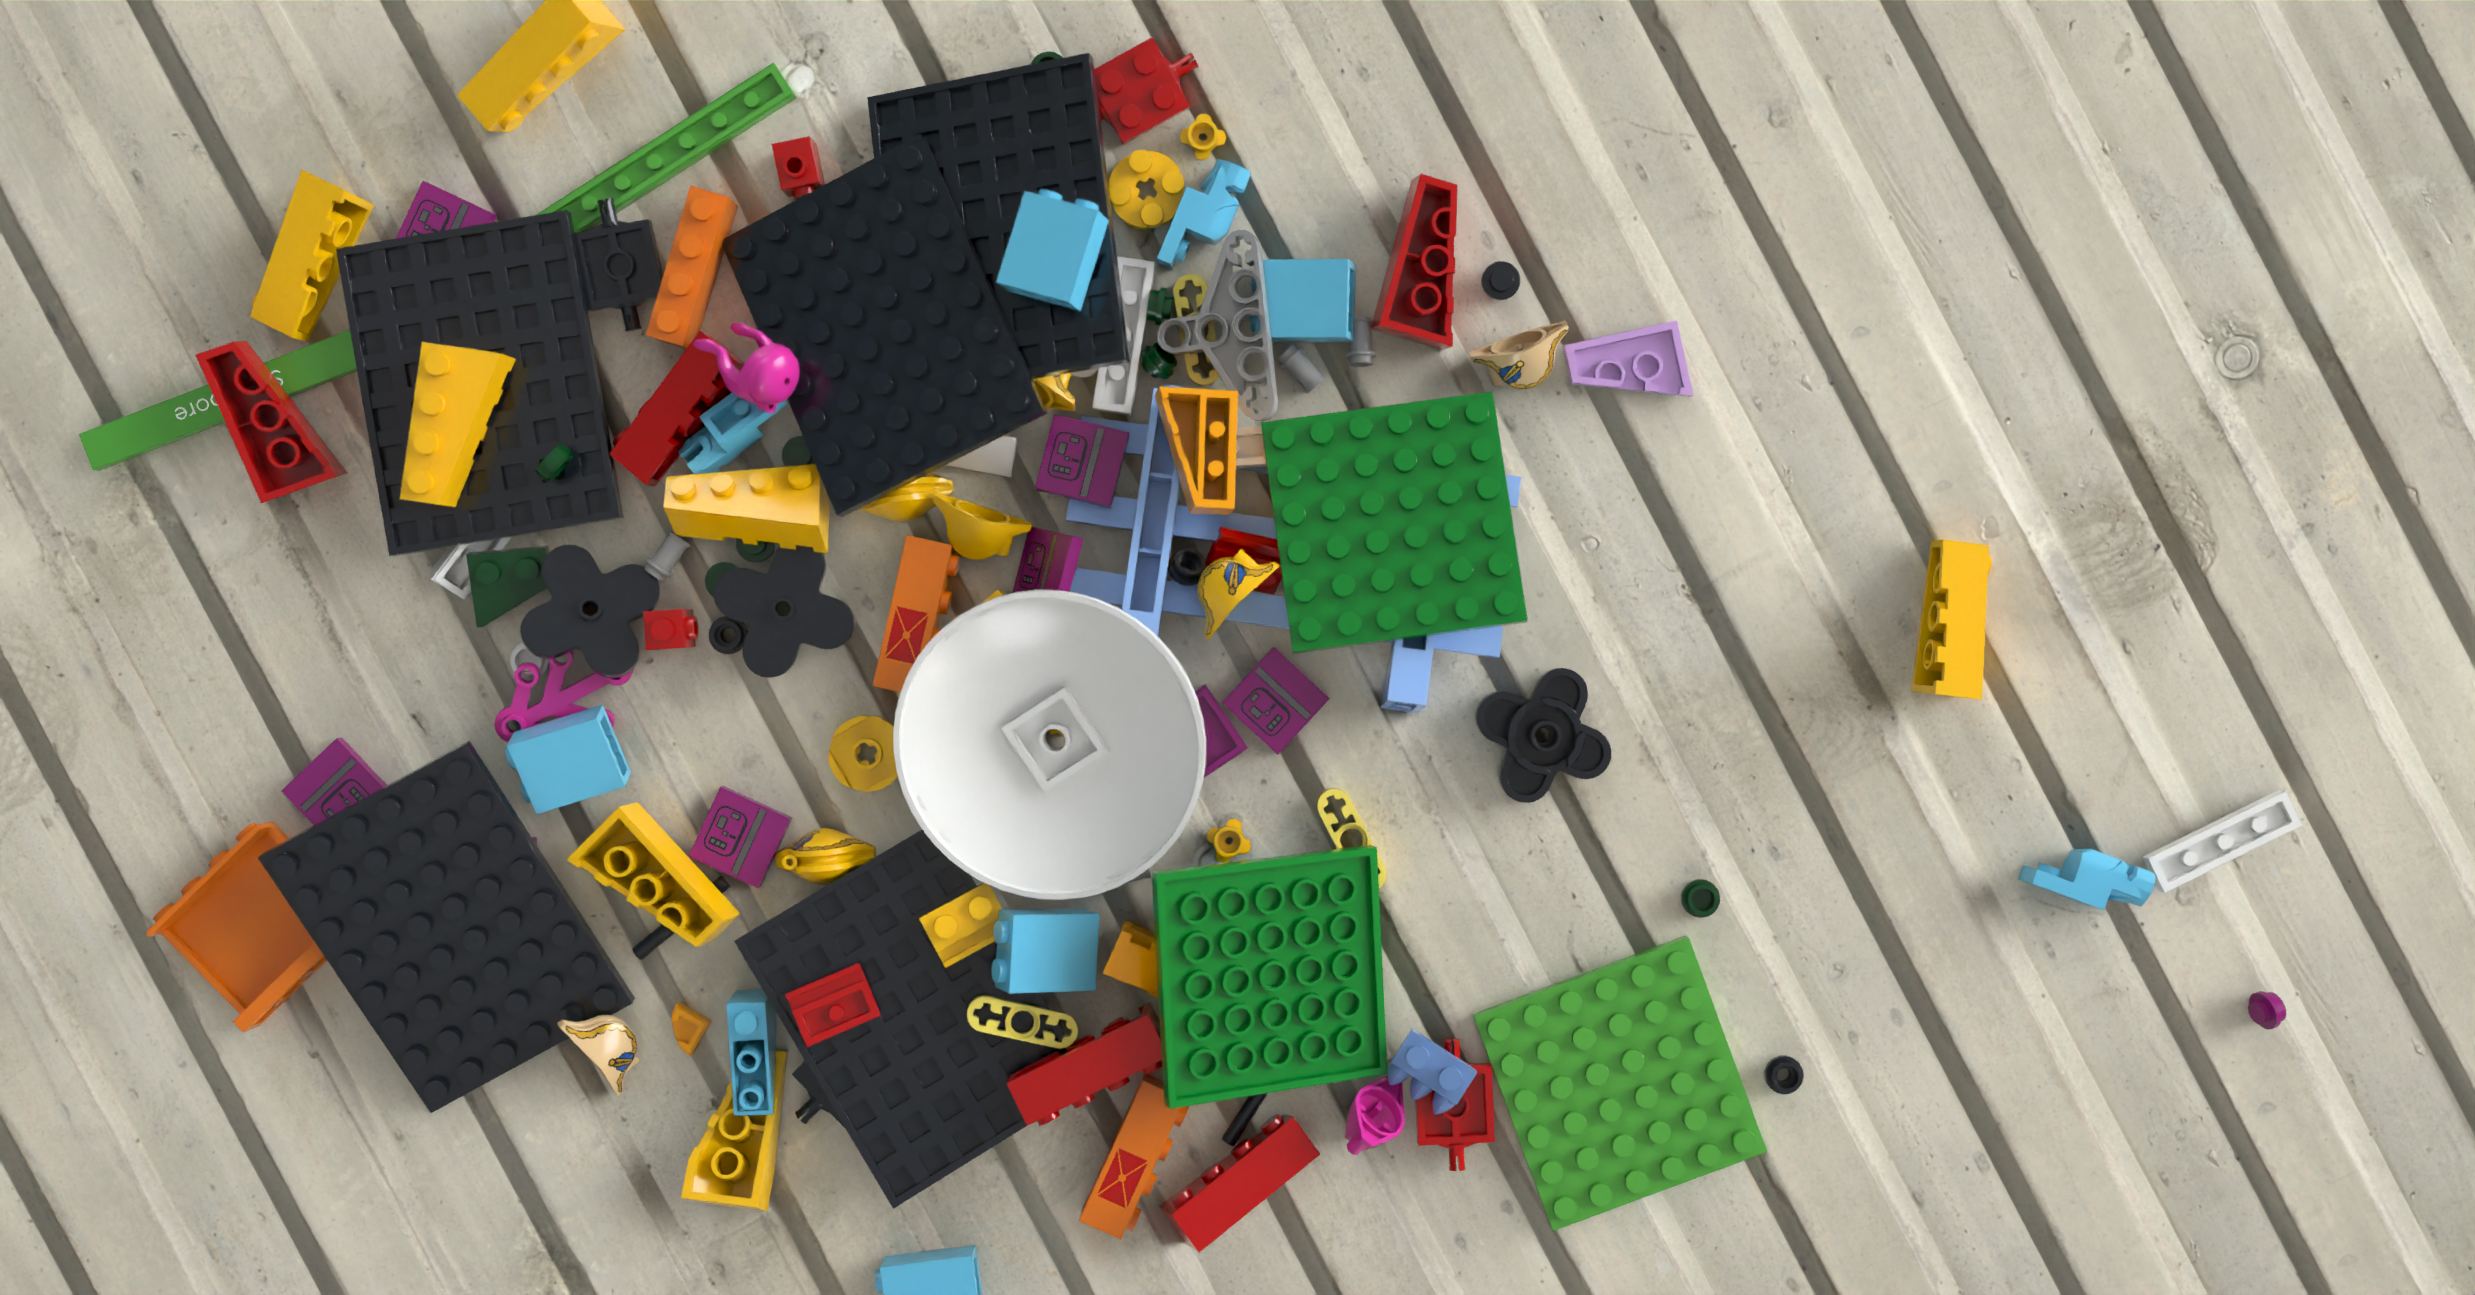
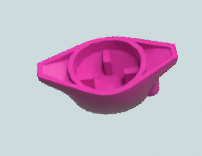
(1375, 1116)

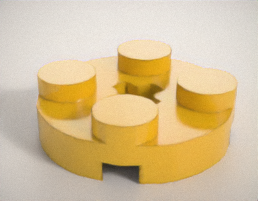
(1145, 167)
(846, 746)

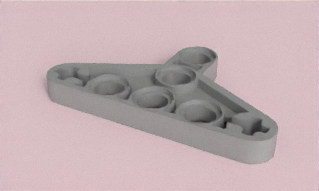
(1227, 307)

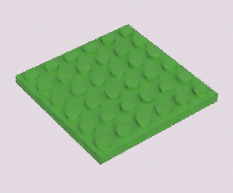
(1619, 1083)

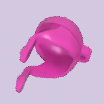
(767, 374)

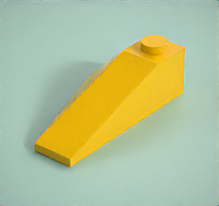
(737, 1154)

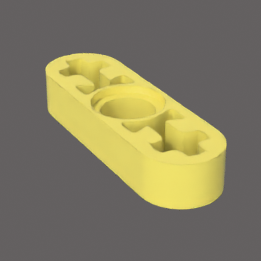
(1181, 303)
(1346, 809)
(1048, 1036)

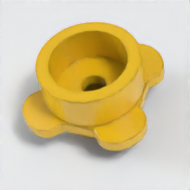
(1205, 126)
(1226, 851)

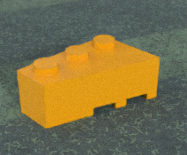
(1202, 444)
(1134, 958)

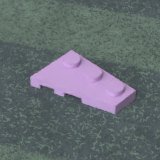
(1632, 360)

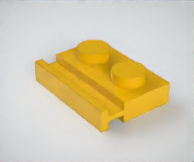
(963, 924)

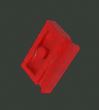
(1259, 548)
(833, 1004)

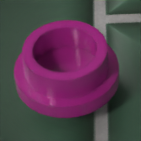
(2266, 1009)

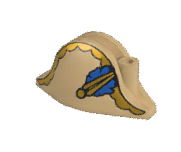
(1522, 358)
(607, 1043)

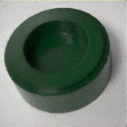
(554, 463)

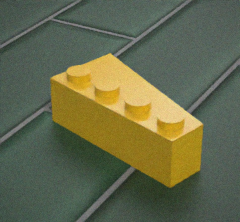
(538, 61)
(305, 255)
(449, 419)
(751, 505)
(1953, 621)
(655, 874)

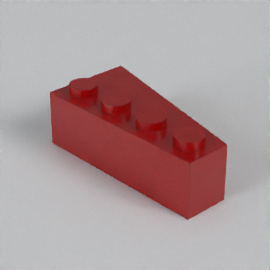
(1418, 281)
(672, 414)
(265, 424)
(1088, 1067)
(1239, 1181)

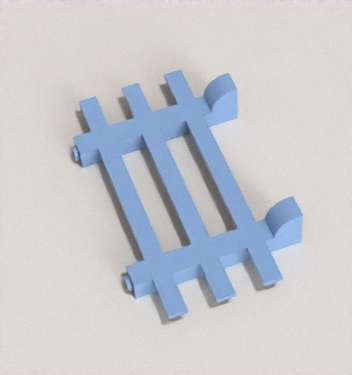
(1158, 518)

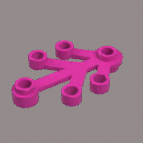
(554, 700)

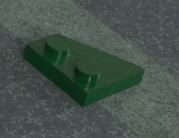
(504, 580)

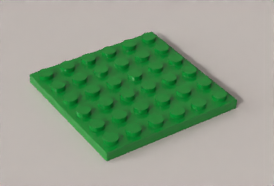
(1393, 522)
(1269, 974)

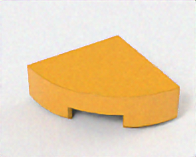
(688, 1027)

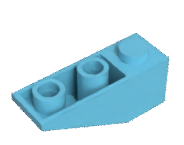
(752, 1051)

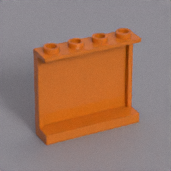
(242, 930)

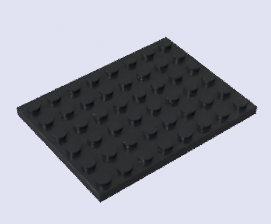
(1013, 136)
(499, 291)
(887, 324)
(447, 926)
(918, 1080)

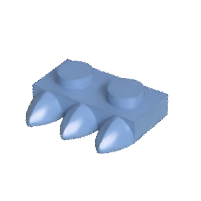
(1430, 1070)

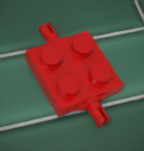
(1141, 89)
(1464, 1123)

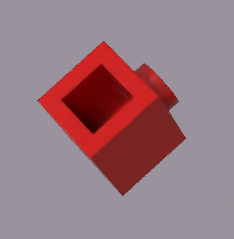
(798, 166)
(670, 629)

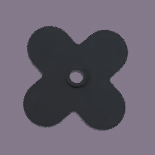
(603, 637)
(773, 638)
(1570, 745)

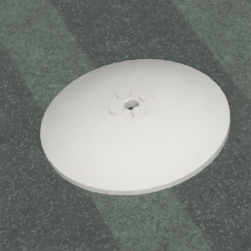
(1007, 800)

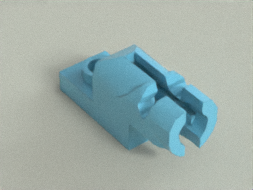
(1204, 214)
(728, 431)
(2093, 879)

